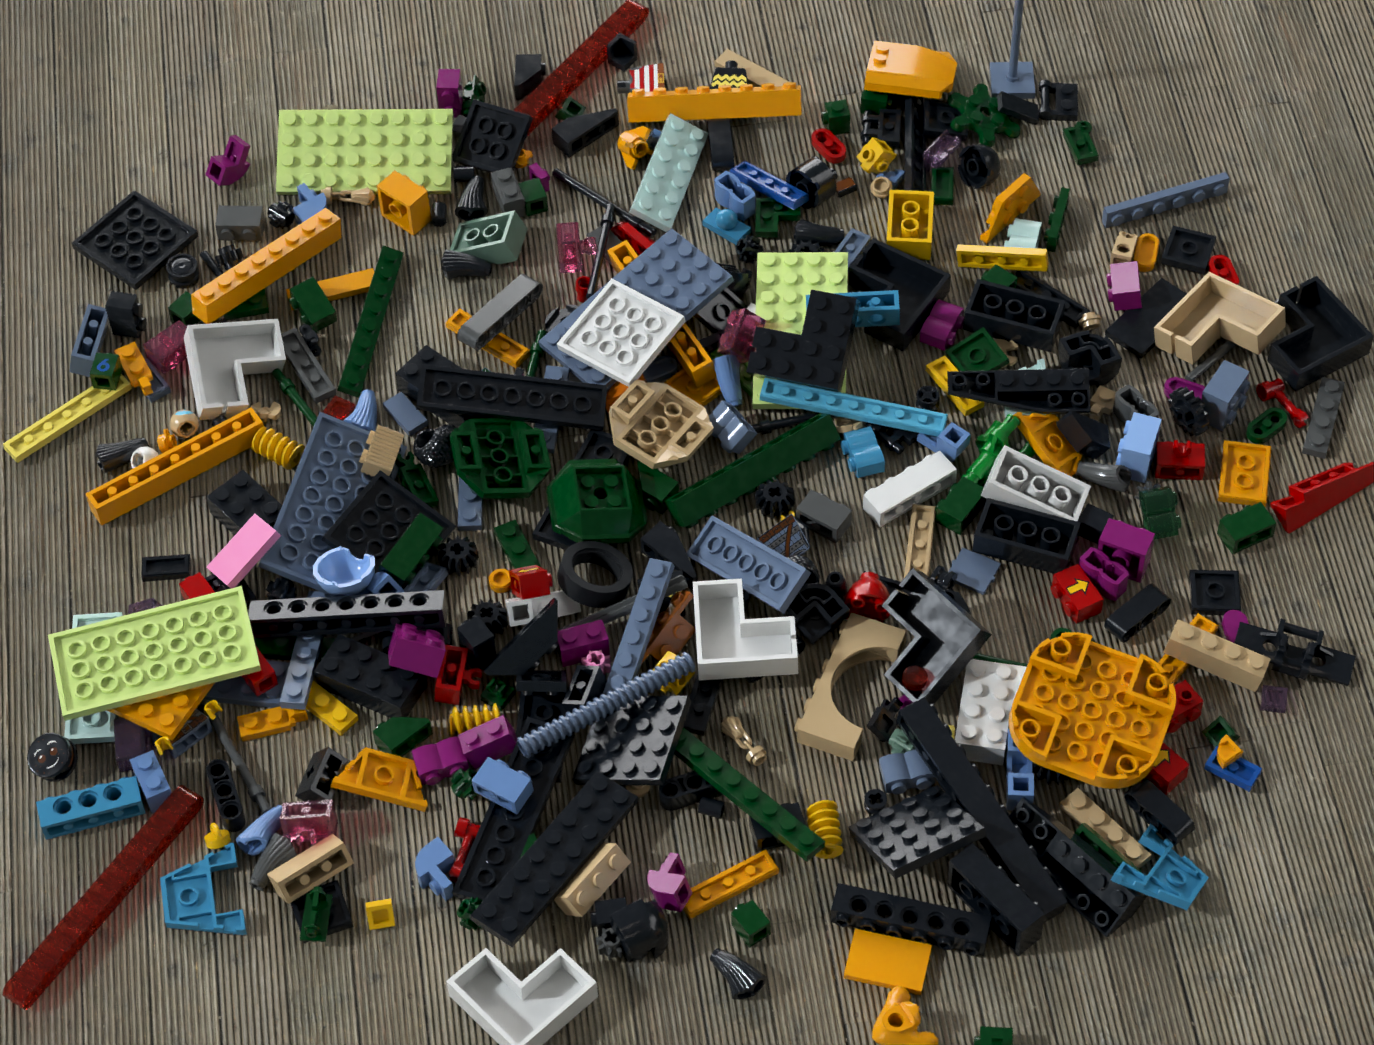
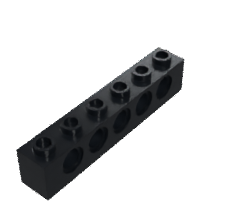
(902, 909)

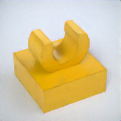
(380, 914)

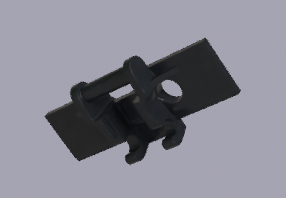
(1296, 660)

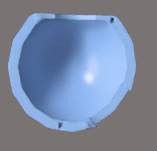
(343, 573)

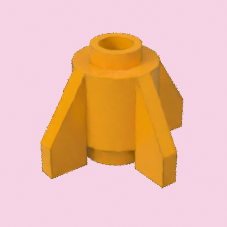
(633, 145)

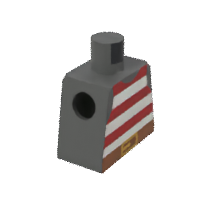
(643, 77)

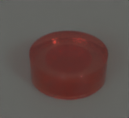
(914, 678)

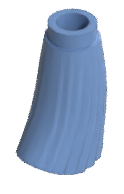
(728, 377)
(365, 412)
(257, 835)

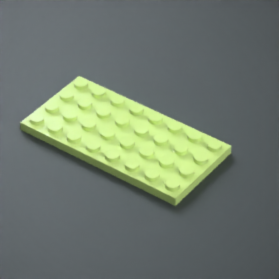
(364, 147)
(782, 292)
(153, 653)

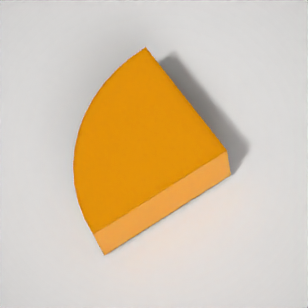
(1227, 752)

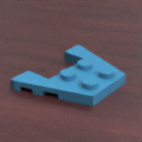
(1170, 880)
(190, 896)

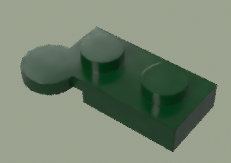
(1081, 143)

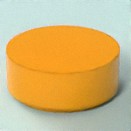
(500, 581)

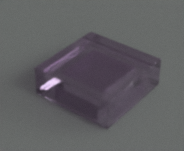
(1273, 699)

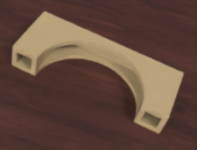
(859, 642)

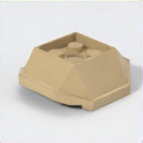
(658, 424)

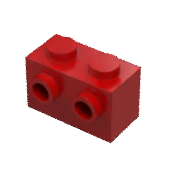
(1187, 706)

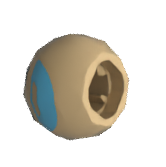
(184, 423)

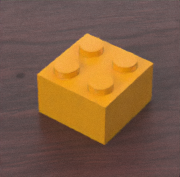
(404, 202)

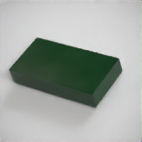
(942, 185)

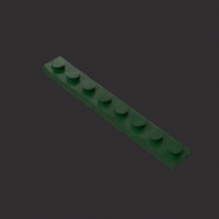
(370, 322)
(748, 796)

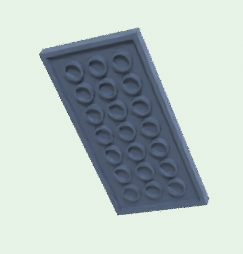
(667, 272)
(318, 495)

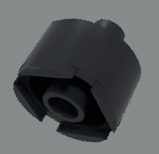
(814, 179)

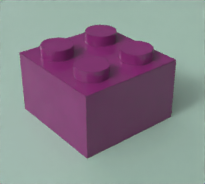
(1127, 546)
(416, 650)

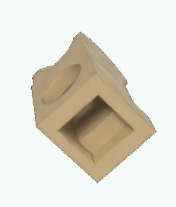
(1123, 248)

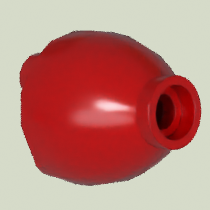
(867, 597)

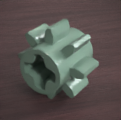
(900, 742)

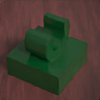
(497, 693)

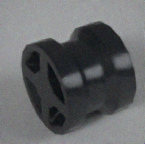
(927, 398)
(943, 578)

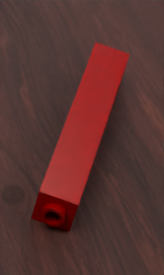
(258, 681)

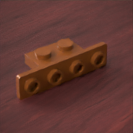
(671, 629)

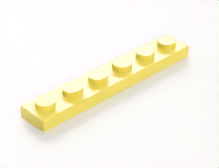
(62, 420)

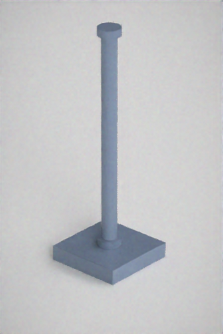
(1013, 76)

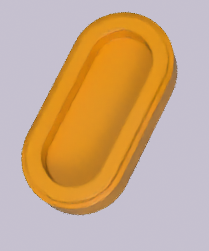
(1146, 252)

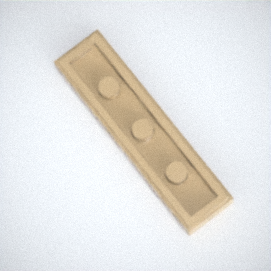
(755, 74)
(920, 538)

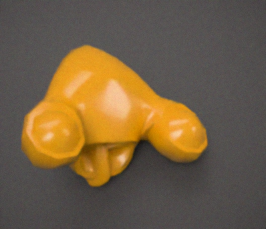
(899, 1022)

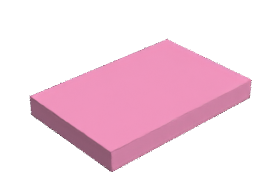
(243, 551)

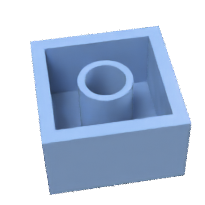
(1139, 445)

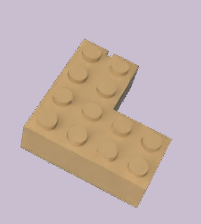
(1218, 310)

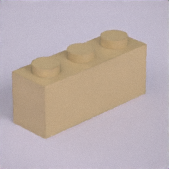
(310, 868)
(592, 880)

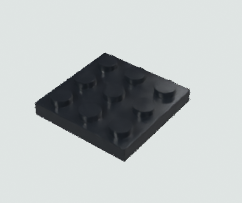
(491, 137)

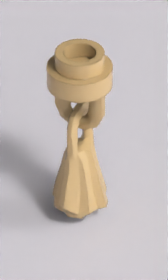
(361, 196)
(732, 727)

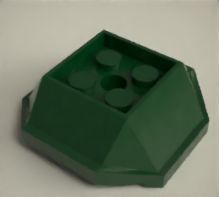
(500, 457)
(584, 517)

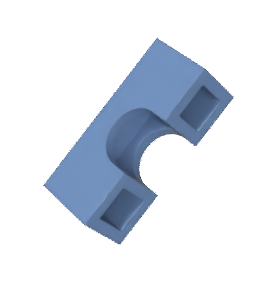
(1018, 775)

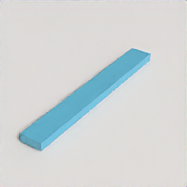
(853, 407)

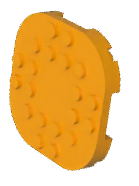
(1092, 711)

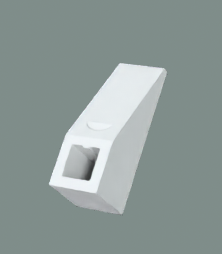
(523, 611)

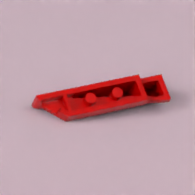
(1320, 493)

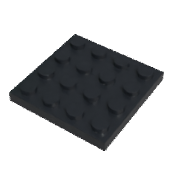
(135, 239)
(379, 520)
(634, 742)
(916, 831)

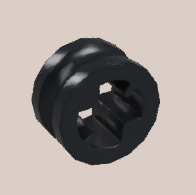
(875, 794)

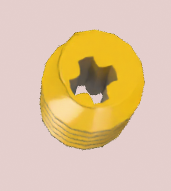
(277, 448)
(467, 720)
(825, 823)

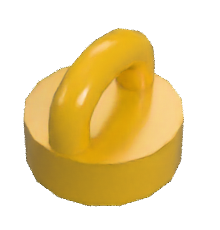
(217, 838)

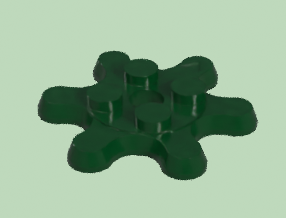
(973, 118)

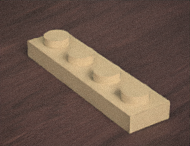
(1084, 810)

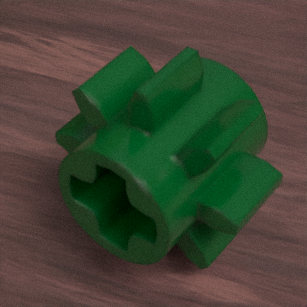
(462, 783)
(465, 910)

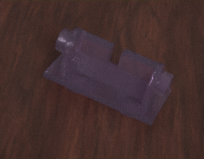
(940, 150)

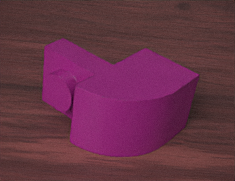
(232, 165)
(670, 884)

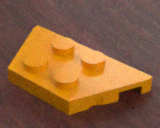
(1009, 205)
(1049, 441)
(383, 778)

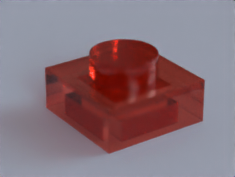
(339, 408)

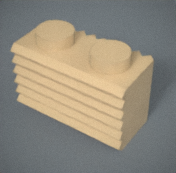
(382, 451)

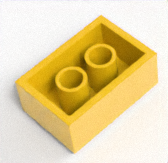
(911, 222)

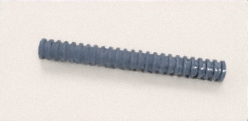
(606, 704)

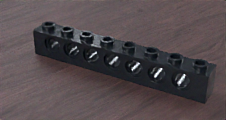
(347, 613)

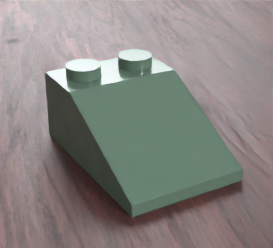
(491, 237)

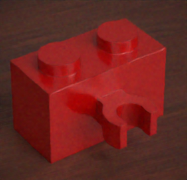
(1179, 460)
(454, 675)

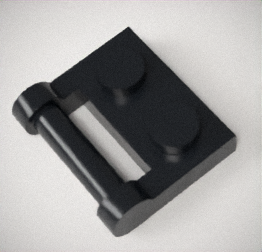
(1065, 101)

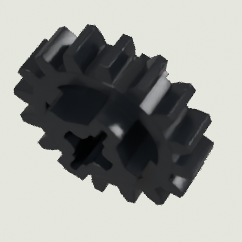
(1188, 411)

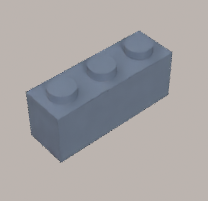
(89, 340)

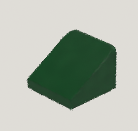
(569, 108)
(1218, 730)

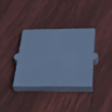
(974, 570)

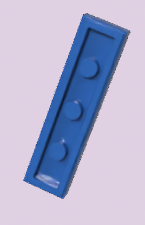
(770, 185)

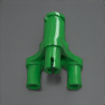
(990, 446)

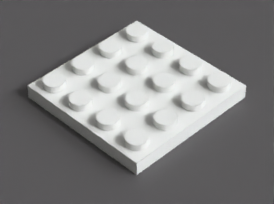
(621, 332)

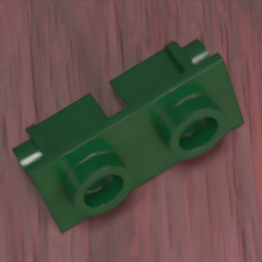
(472, 90)
(316, 915)

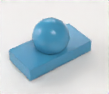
(726, 225)

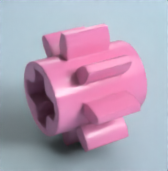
(597, 658)

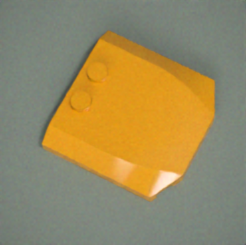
(909, 70)

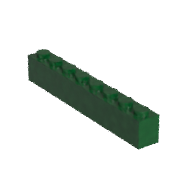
(752, 470)

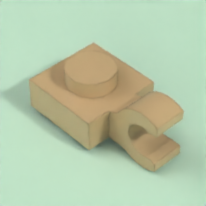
(1102, 403)

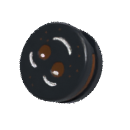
(52, 757)

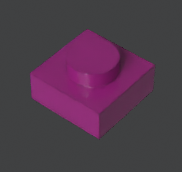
(537, 172)

